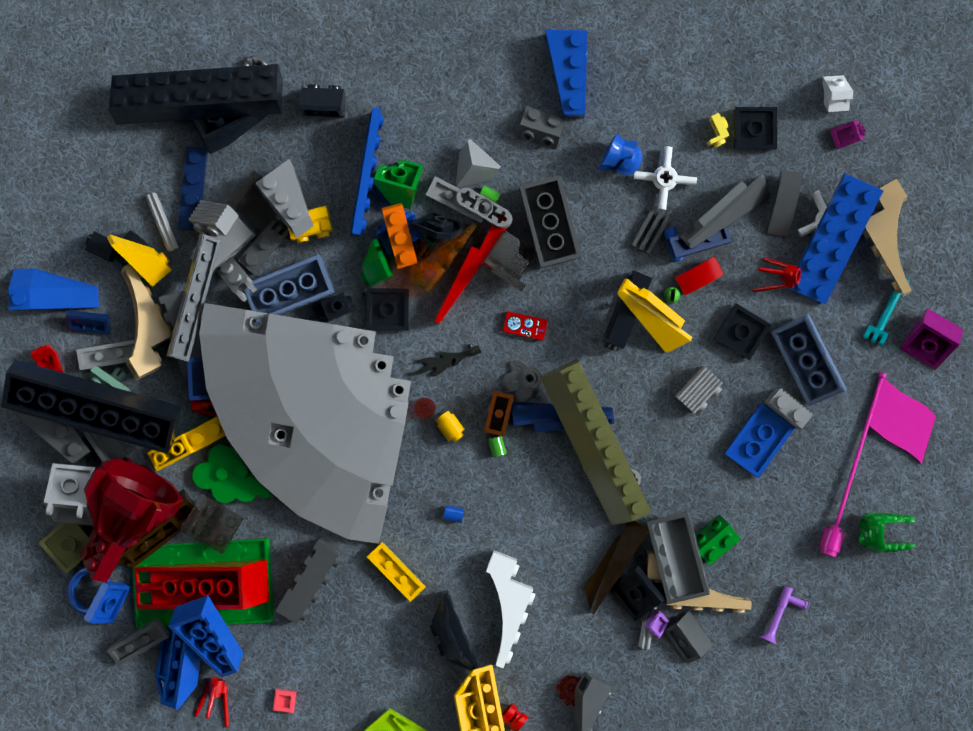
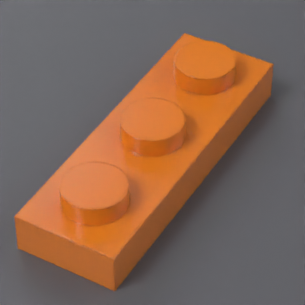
(399, 235)

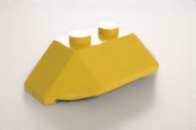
(479, 702)

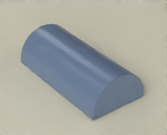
(290, 287)
(808, 360)

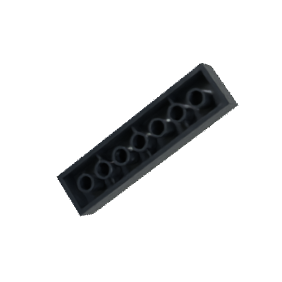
(196, 94)
(90, 406)

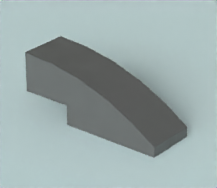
(784, 203)

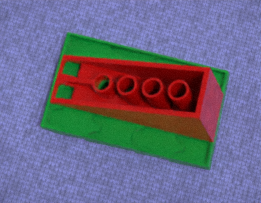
(182, 572)

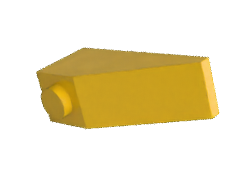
(142, 258)

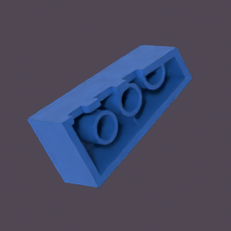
(569, 62)
(207, 635)

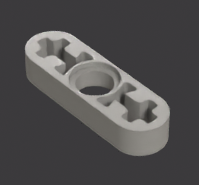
(500, 210)

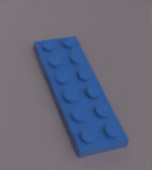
(368, 164)
(836, 237)

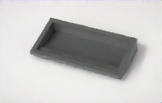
(678, 557)

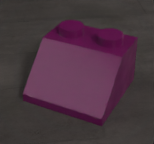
(932, 339)

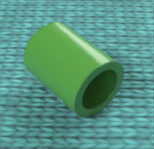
(490, 194)
(497, 446)

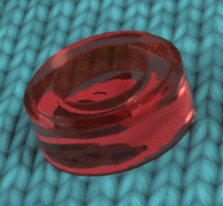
(425, 408)

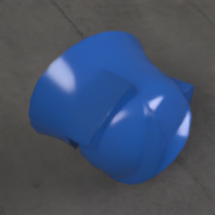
(621, 156)

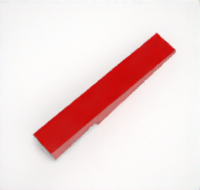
(470, 267)

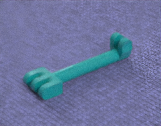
(878, 330)

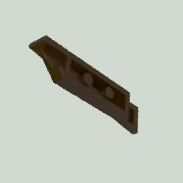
(158, 535)
(613, 563)

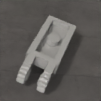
(236, 278)

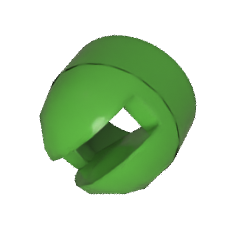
(667, 294)

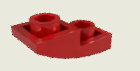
(699, 276)

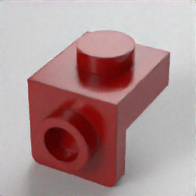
(47, 357)

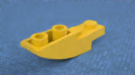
(189, 443)

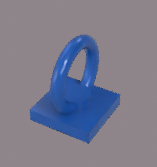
(105, 603)

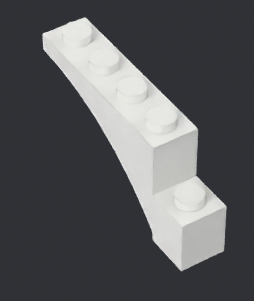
(513, 600)

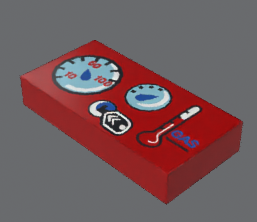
(525, 325)

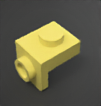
(719, 126)

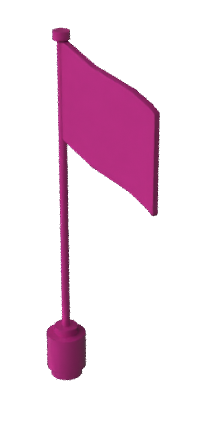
(897, 421)

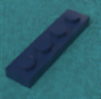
(192, 185)

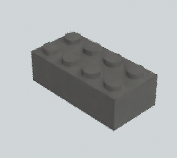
(550, 222)

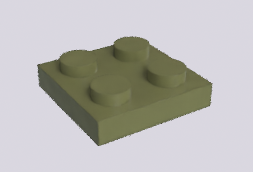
(65, 545)

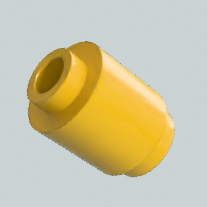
(450, 427)

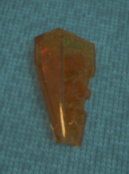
(432, 269)

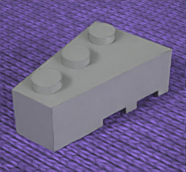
(286, 198)

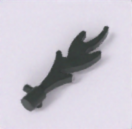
(442, 363)

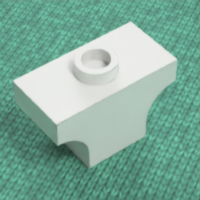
(837, 93)

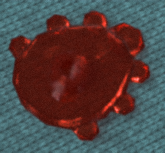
(567, 689)

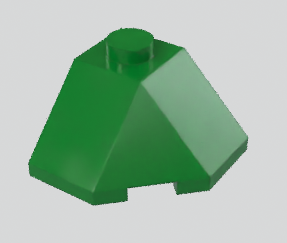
(399, 182)
(375, 266)

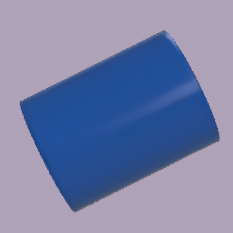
(453, 514)

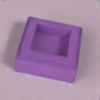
(656, 623)

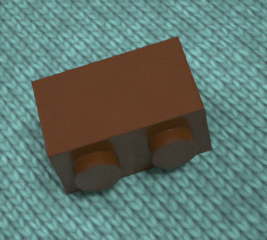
(498, 413)

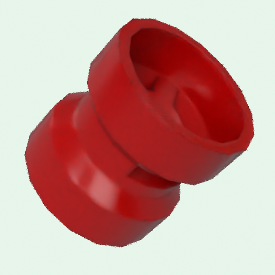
(514, 717)

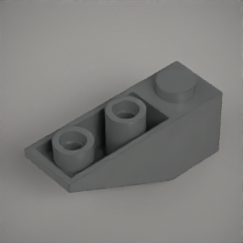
(589, 699)

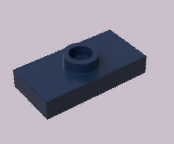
(88, 322)

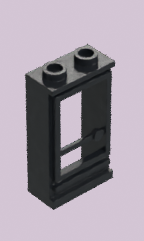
(622, 317)

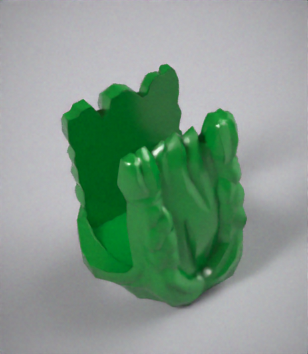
(873, 532)

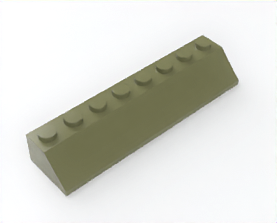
(595, 443)

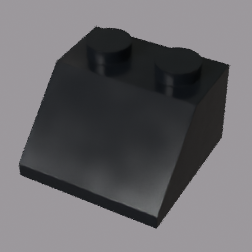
(322, 101)

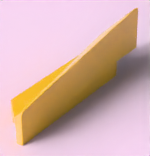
(655, 316)

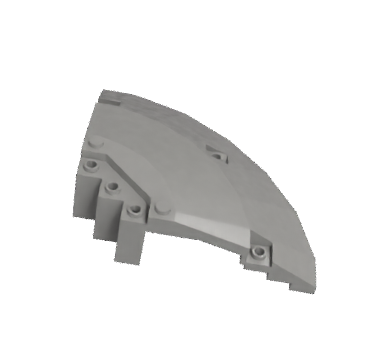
(327, 398)

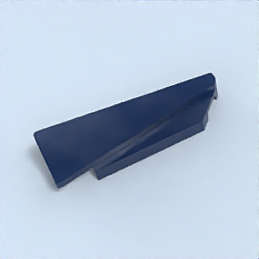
(544, 416)

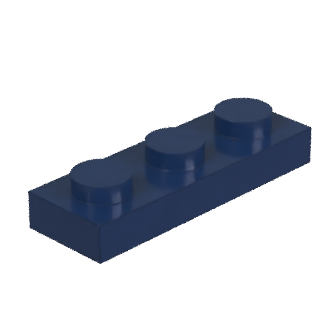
(680, 249)

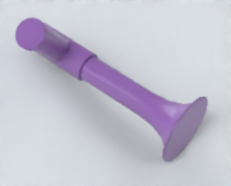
(784, 599)

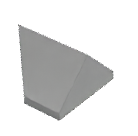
(474, 165)

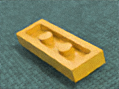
(396, 571)

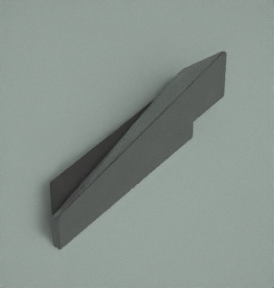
(728, 209)

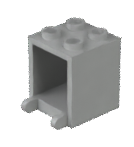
(66, 496)

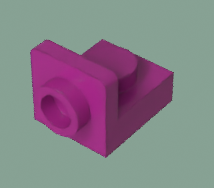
(848, 134)

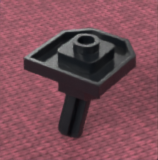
(435, 230)

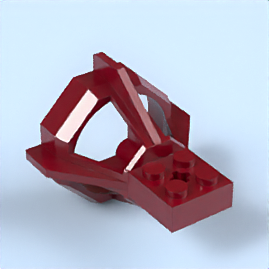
(125, 514)

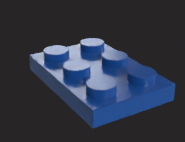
(759, 440)

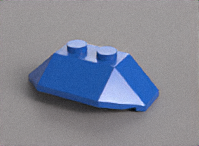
(176, 671)

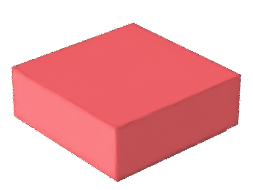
(284, 700)

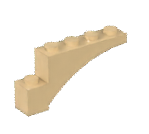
(883, 234)
(149, 326)
(715, 600)

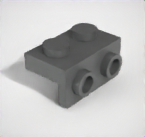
(541, 127)

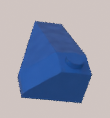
(46, 291)

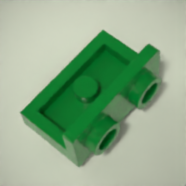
(716, 539)

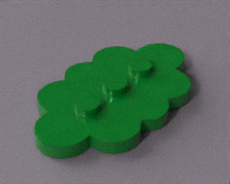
(228, 476)

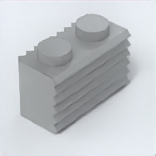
(213, 218)
(699, 390)
(788, 408)

